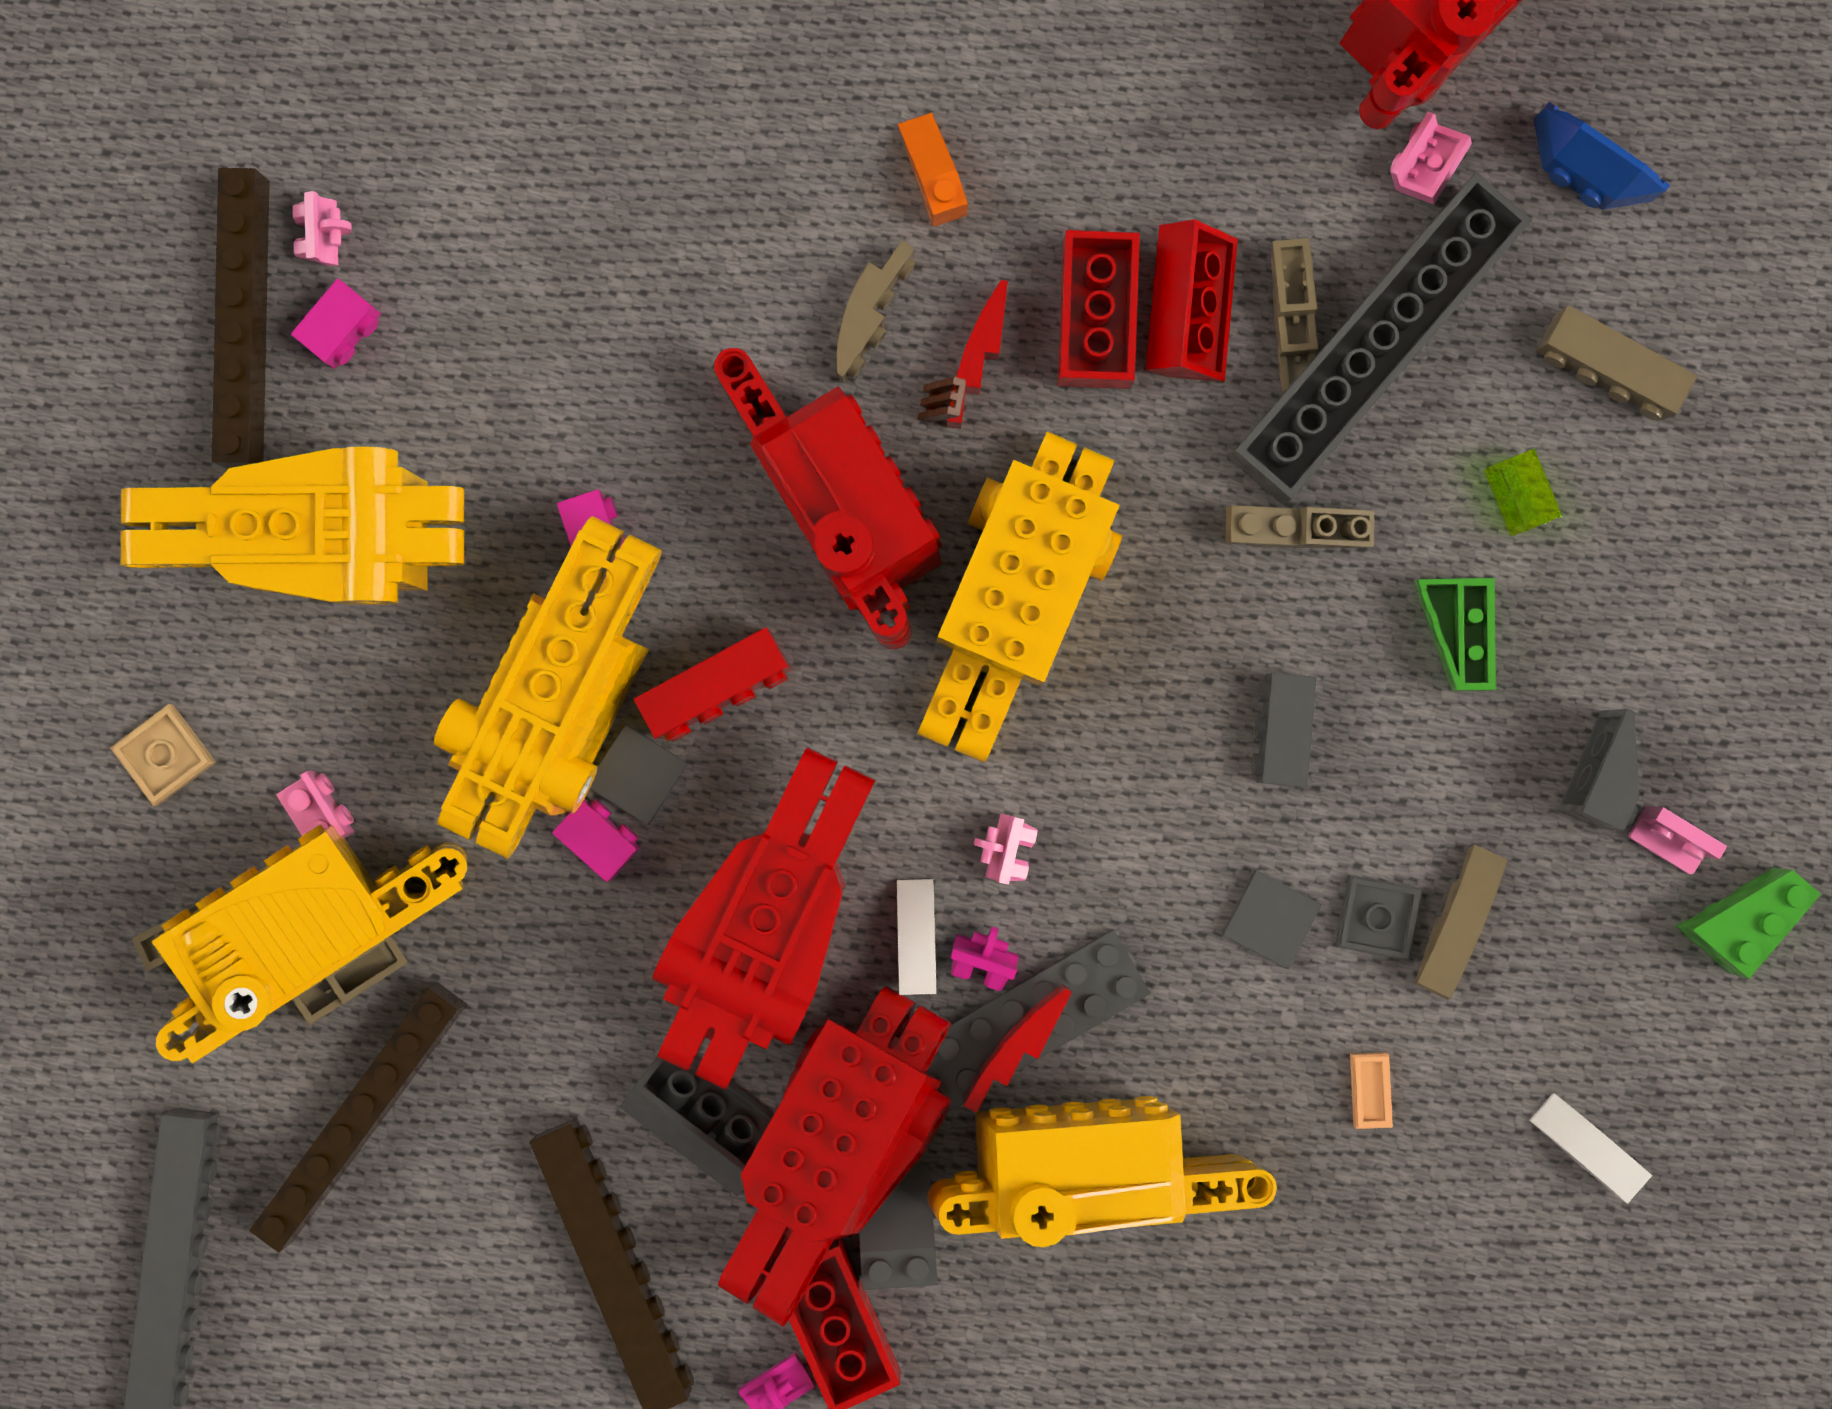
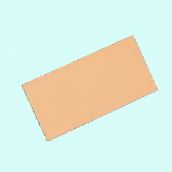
(1371, 1090)

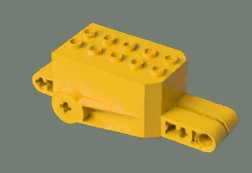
(303, 526)
(1089, 1171)

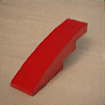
(982, 344)
(1026, 1036)

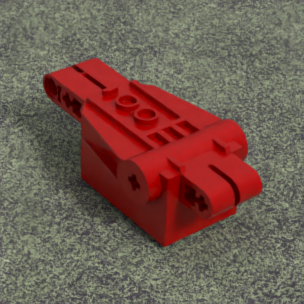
(1415, 48)
(839, 495)
(761, 927)
(836, 1147)

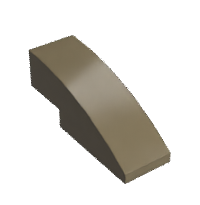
(350, 980)

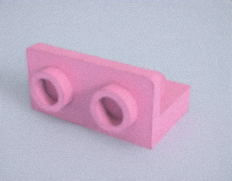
(311, 804)
(1674, 839)

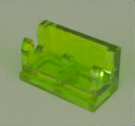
(1522, 492)

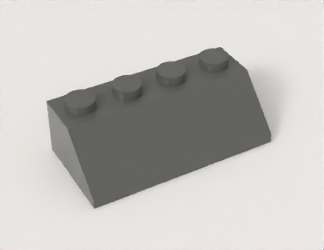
(699, 1120)

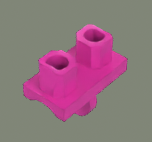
(986, 954)
(778, 1385)

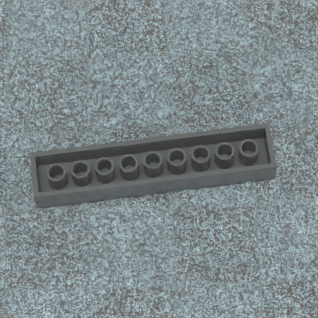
(1379, 338)

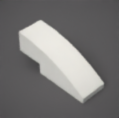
(916, 937)
(1590, 1148)

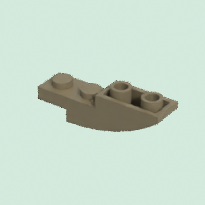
(861, 322)
(1299, 527)

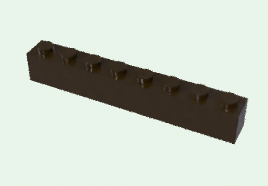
(240, 317)
(358, 1117)
(611, 1265)

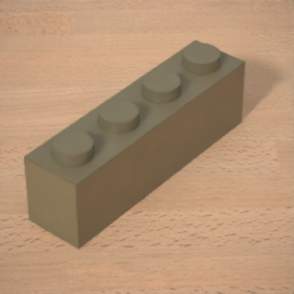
(1615, 363)

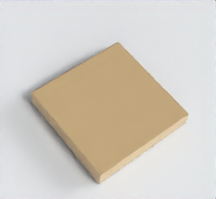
(162, 755)

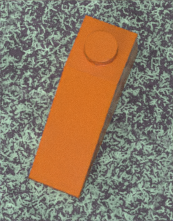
(933, 170)

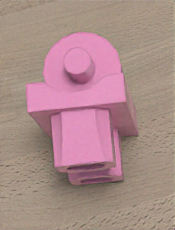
(322, 229)
(1001, 849)

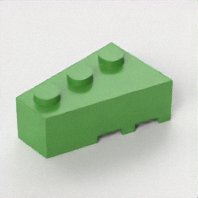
(1463, 629)
(1751, 921)

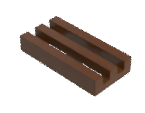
(941, 393)

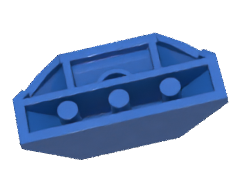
(1592, 163)

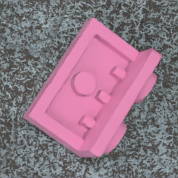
(1428, 159)

